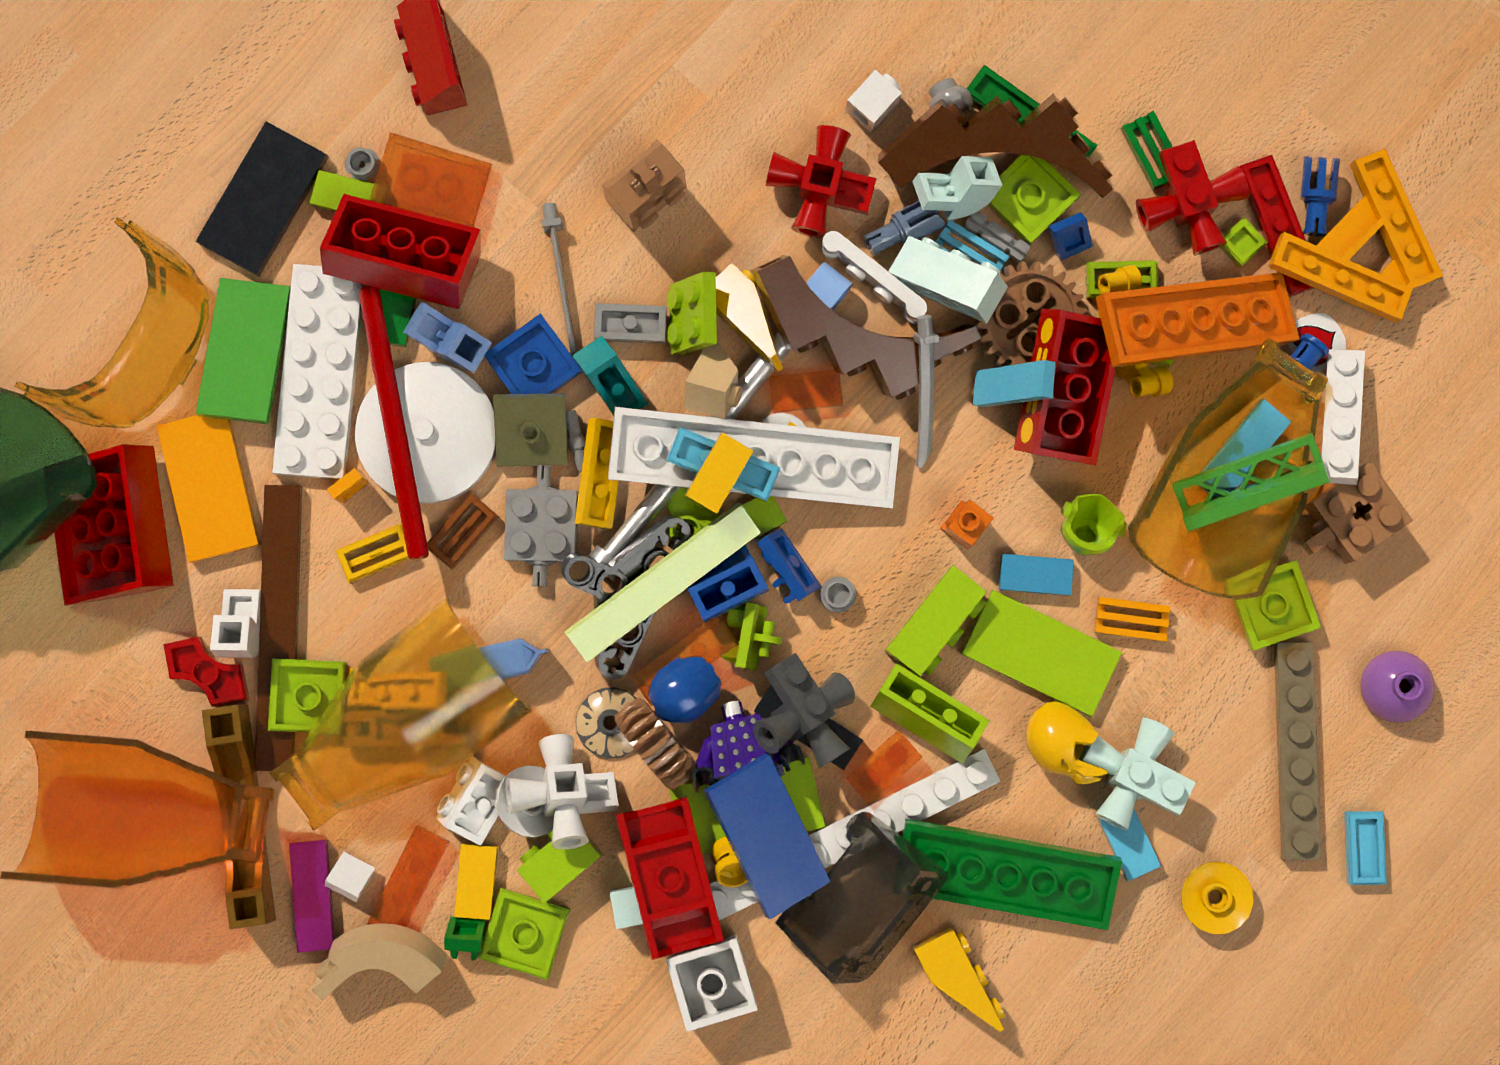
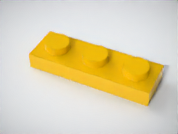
(596, 492)

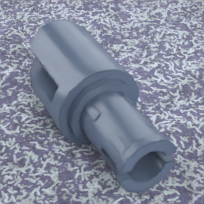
(906, 222)

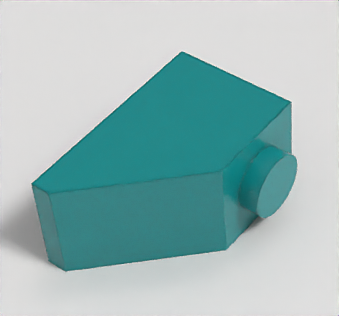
(609, 376)

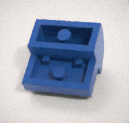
(728, 585)

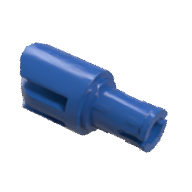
(1318, 198)

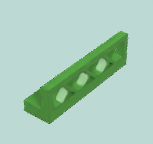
(1256, 494)

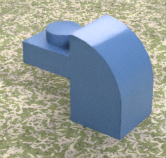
(447, 338)

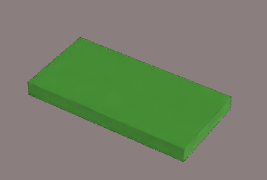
(244, 351)

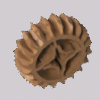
(655, 743)

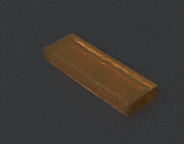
(708, 641)

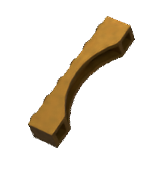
(232, 756)

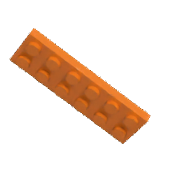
(1196, 318)

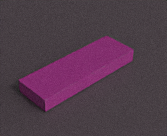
(310, 897)

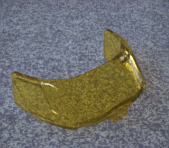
(153, 354)

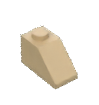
(712, 383)

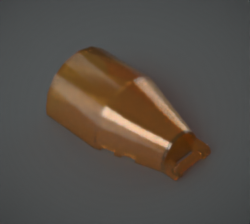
(132, 815)

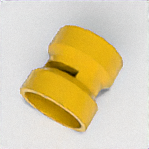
(727, 864)

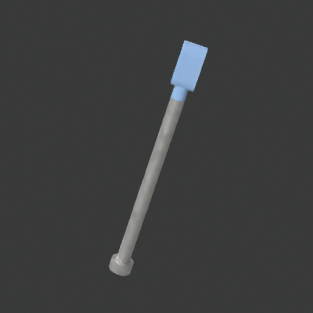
(831, 289)

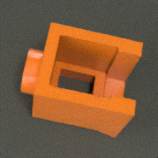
(966, 523)

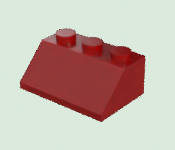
(430, 56)

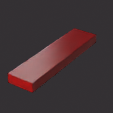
(1273, 210)

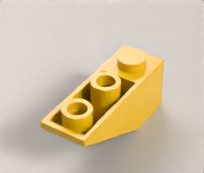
(950, 970)

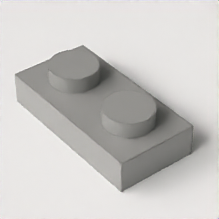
(630, 323)

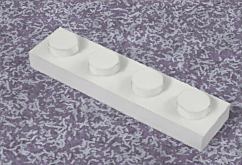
(1343, 415)

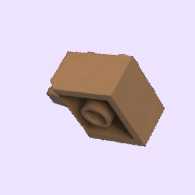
(646, 186)
(1334, 519)

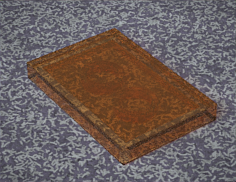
(430, 180)

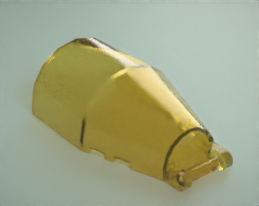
(1242, 551)
(402, 719)

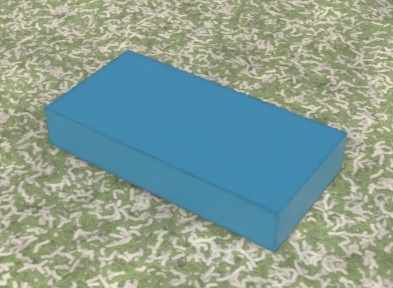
(1036, 574)

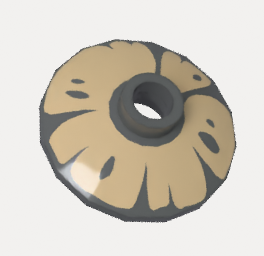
(591, 726)

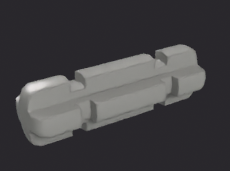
(997, 236)

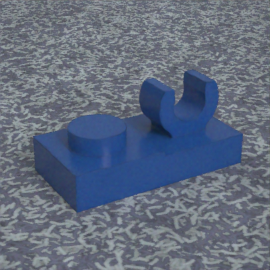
(785, 559)

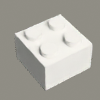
(711, 983)

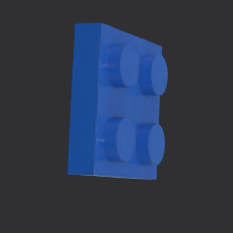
(533, 360)

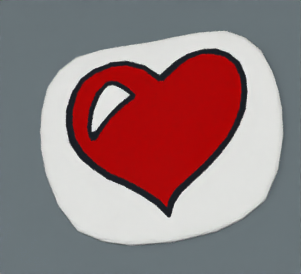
(1323, 328)

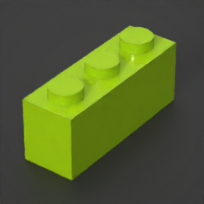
(937, 622)
(929, 713)

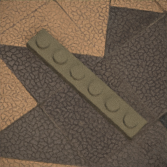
(1297, 751)

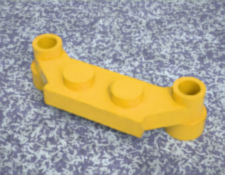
(1140, 377)

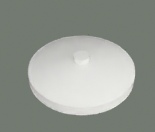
(446, 431)

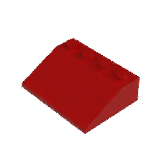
(119, 534)

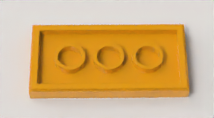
(208, 487)

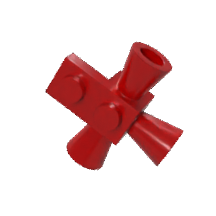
(822, 182)
(1192, 197)

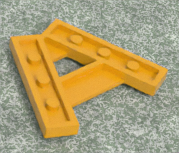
(1382, 209)

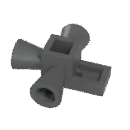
(804, 710)

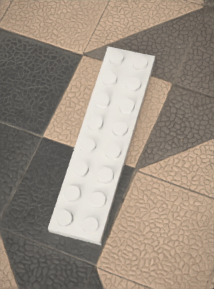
(811, 460)

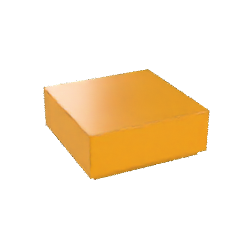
(348, 485)

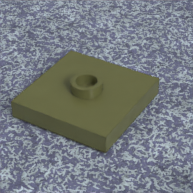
(530, 429)

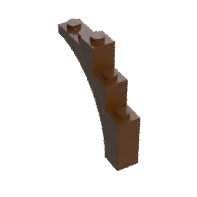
(1042, 134)
(805, 318)

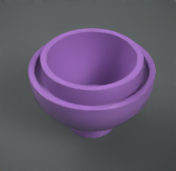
(1382, 690)

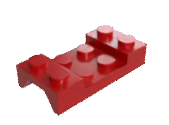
(669, 878)

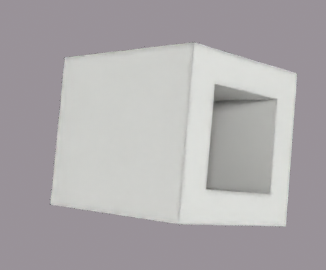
(874, 100)

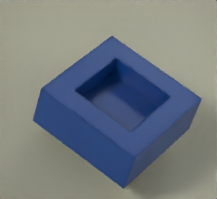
(1071, 236)

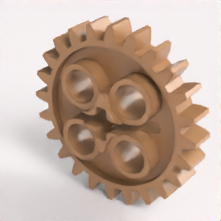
(1020, 306)

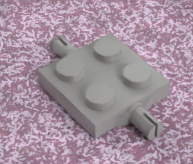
(540, 525)

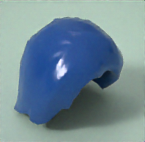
(684, 689)

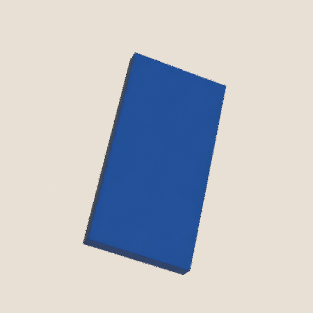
(767, 836)

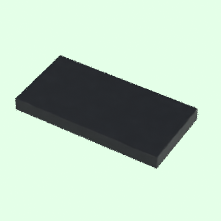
(262, 199)

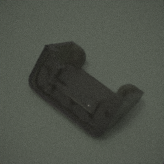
(867, 906)

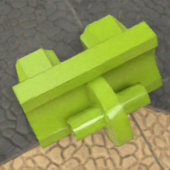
(754, 638)

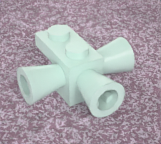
(1138, 775)

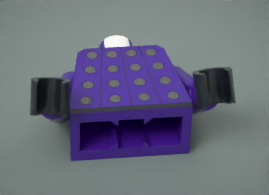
(734, 746)

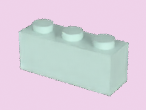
(949, 278)

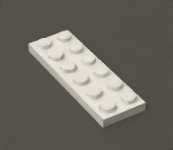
(317, 375)

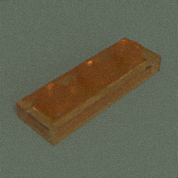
(409, 878)

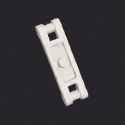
(863, 267)

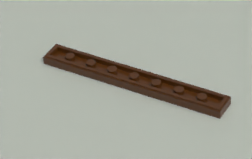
(277, 611)

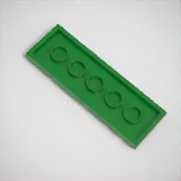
(1020, 874)

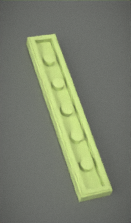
(662, 582)

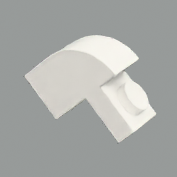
(238, 627)

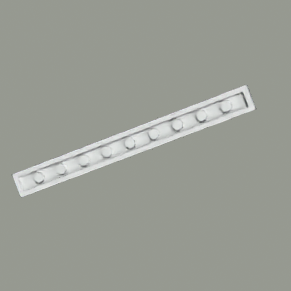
(912, 802)

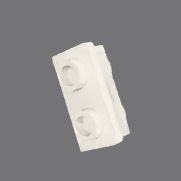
(472, 802)

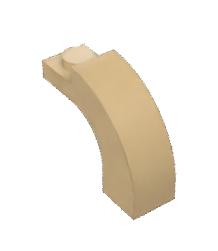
(382, 947)

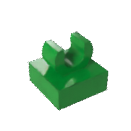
(464, 936)

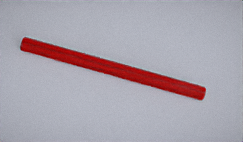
(393, 423)

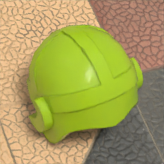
(1091, 524)

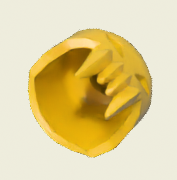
(1057, 734)

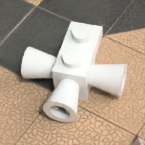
(563, 792)

